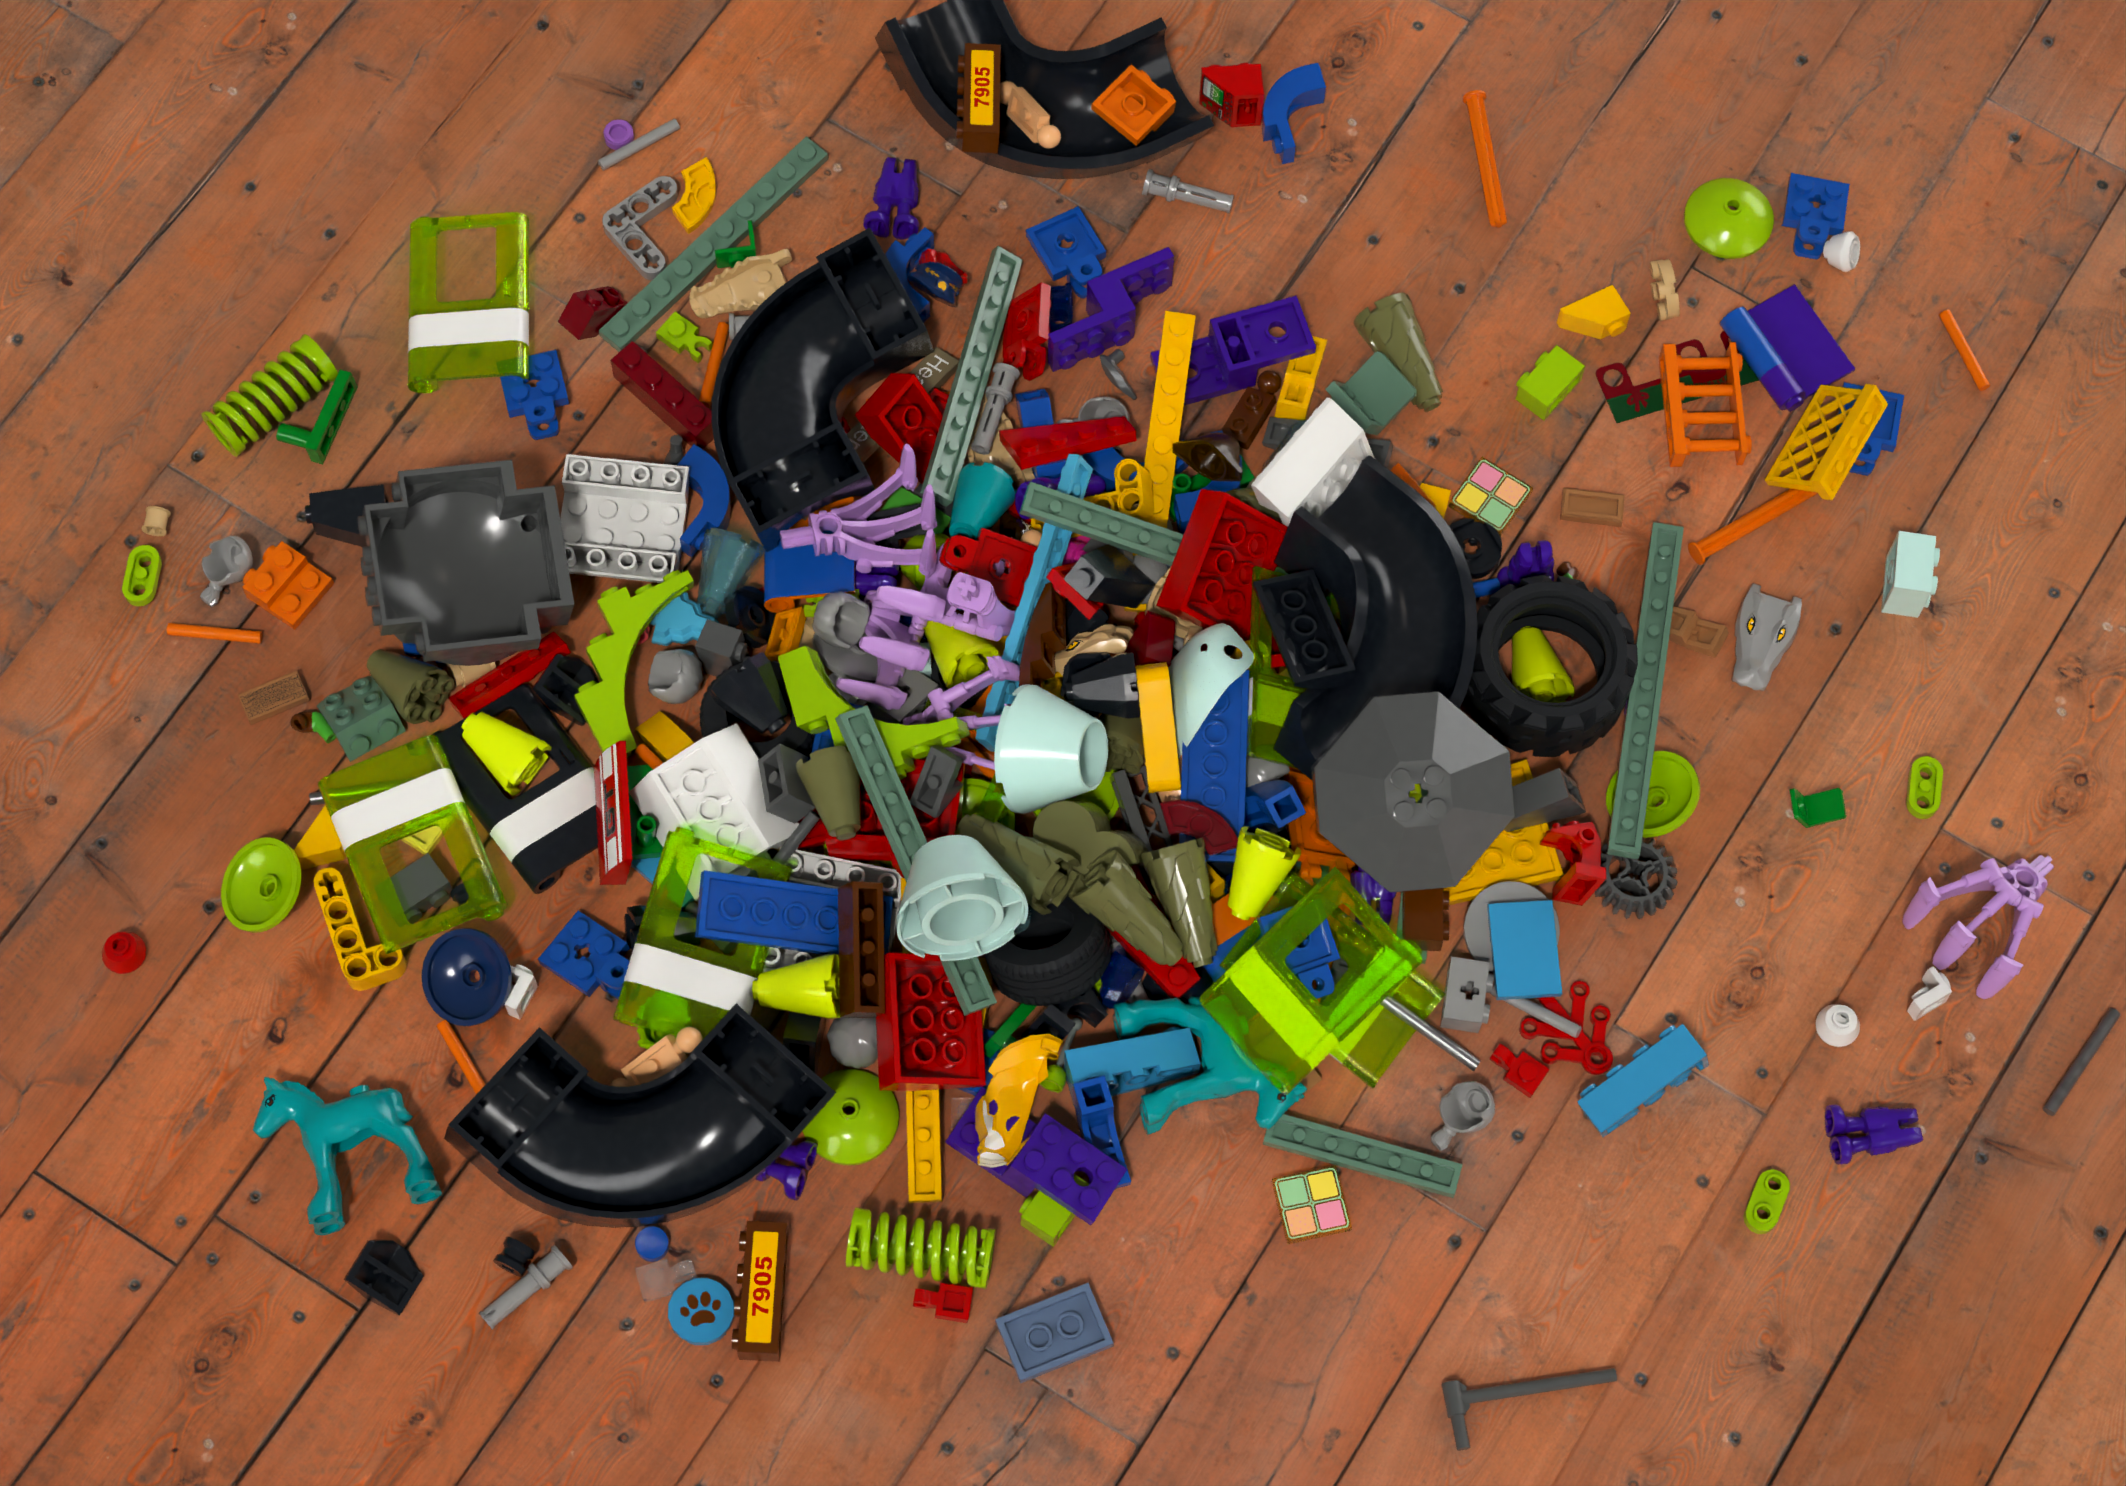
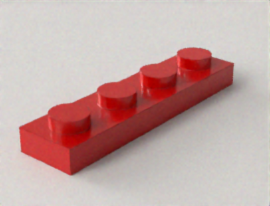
(508, 676)

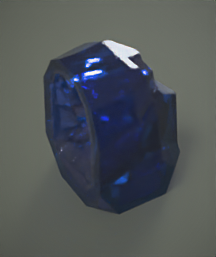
(1119, 980)

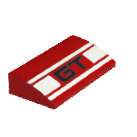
(613, 815)

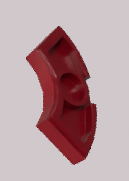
(1199, 822)

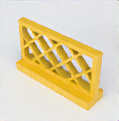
(1843, 445)

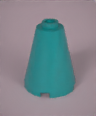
(980, 499)

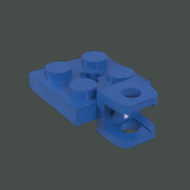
(1814, 223)
(1077, 262)
(537, 402)
(1884, 434)
(1310, 960)
(603, 966)

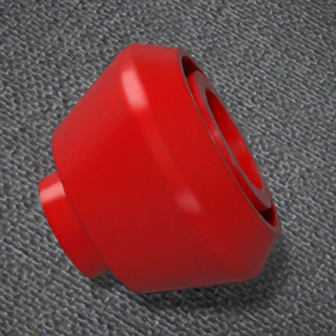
(123, 952)

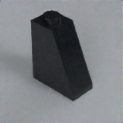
(337, 512)
(1109, 578)
(804, 1038)

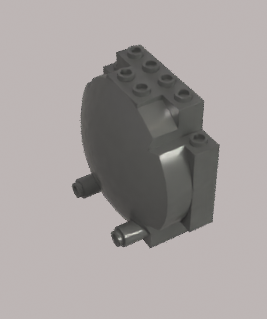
(466, 563)

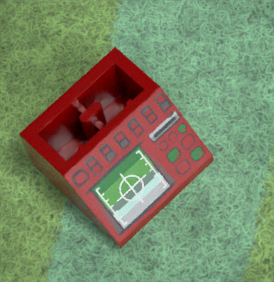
(1233, 93)

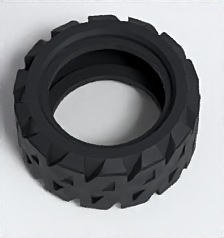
(1567, 610)

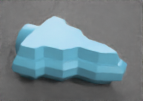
(679, 622)

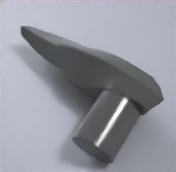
(1116, 376)
(676, 451)

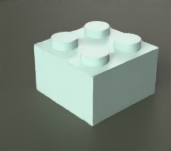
(1910, 574)

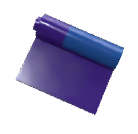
(1787, 347)

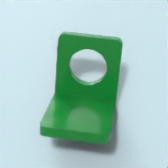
(729, 256)
(1818, 807)

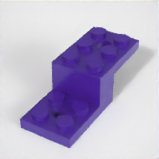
(1110, 310)
(1241, 345)
(1047, 1162)

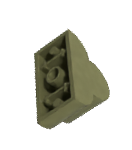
(1085, 833)

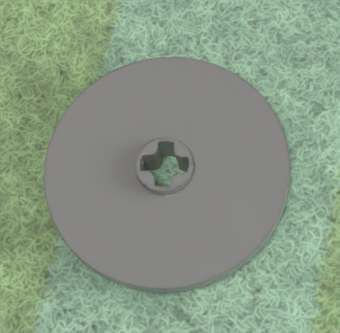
(847, 663)
(1476, 917)

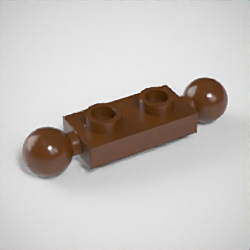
(1253, 409)

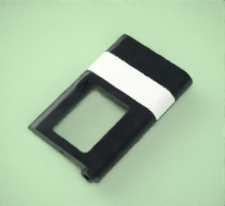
(549, 822)

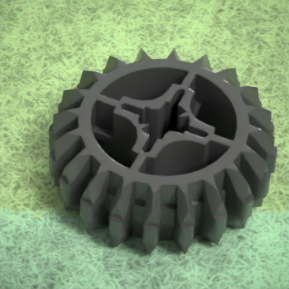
(1641, 899)

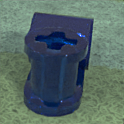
(1061, 307)

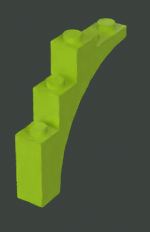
(610, 655)
(818, 703)

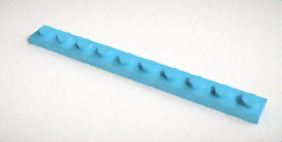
(1049, 554)

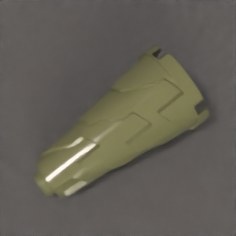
(1397, 334)
(1035, 867)
(1183, 889)
(1125, 906)

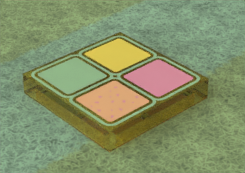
(1490, 495)
(1311, 1204)

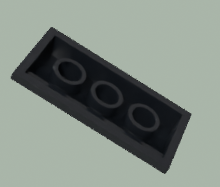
(1305, 631)

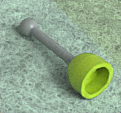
(1056, 1075)

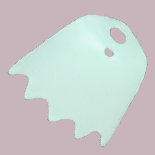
(1202, 677)

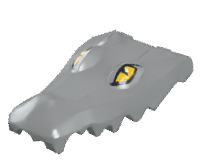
(1763, 634)

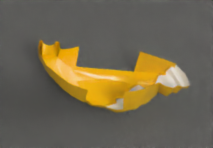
(1013, 1087)

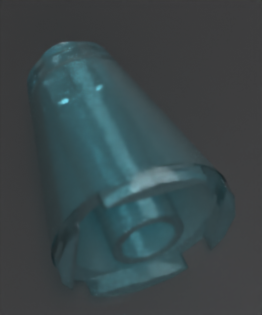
(724, 568)

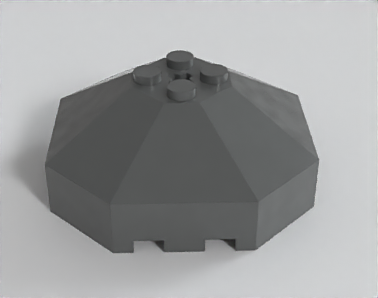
(1367, 780)

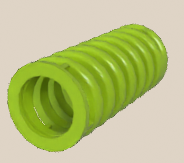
(218, 421)
(976, 1272)

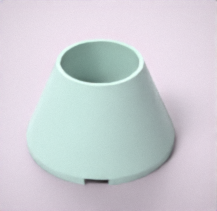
(1047, 750)
(958, 901)

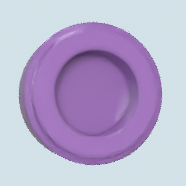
(618, 134)

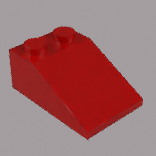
(901, 415)

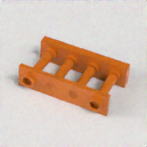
(1678, 419)

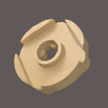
(1664, 289)

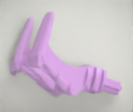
(856, 536)
(982, 609)
(894, 643)
(946, 702)
(2017, 885)

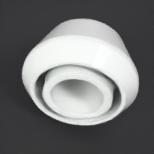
(1843, 251)
(1837, 1025)

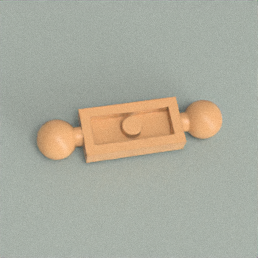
(1029, 115)
(659, 1058)

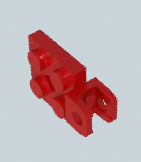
(1026, 329)
(988, 549)

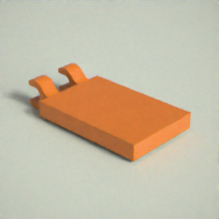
(1304, 835)

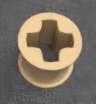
(156, 521)

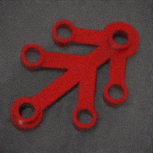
(1587, 1047)

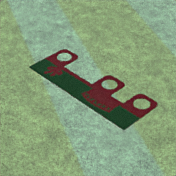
(1639, 400)

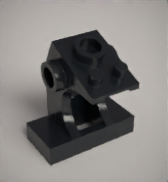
(1054, 1018)

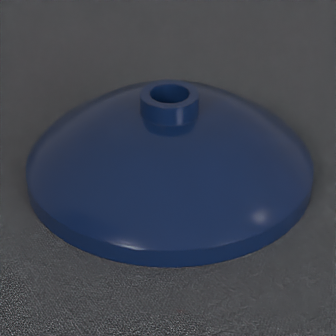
(451, 980)

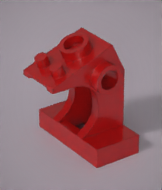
(1585, 871)

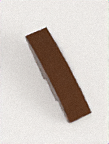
(1043, 638)

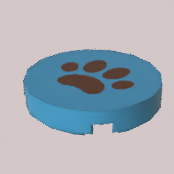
(701, 1311)

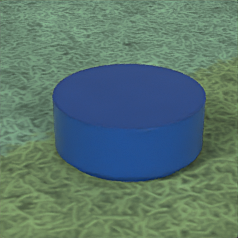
(652, 1244)

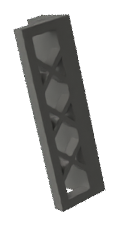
(1132, 817)

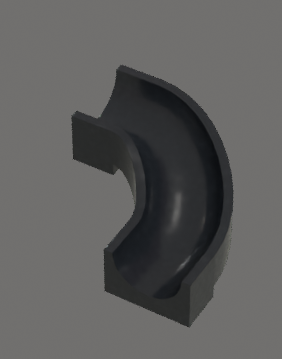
(1064, 83)
(795, 374)
(1399, 600)
(643, 1148)

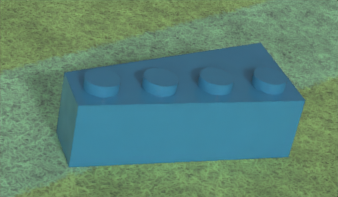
(1135, 1061)
(1642, 1079)

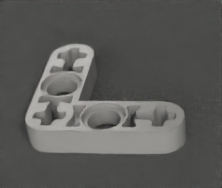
(631, 230)

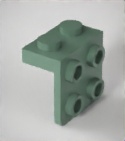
(1373, 394)
(361, 717)

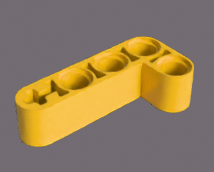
(1125, 495)
(1158, 727)
(349, 928)

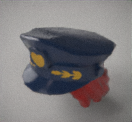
(938, 276)

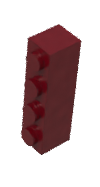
(663, 395)

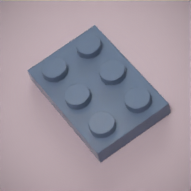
(1054, 1332)

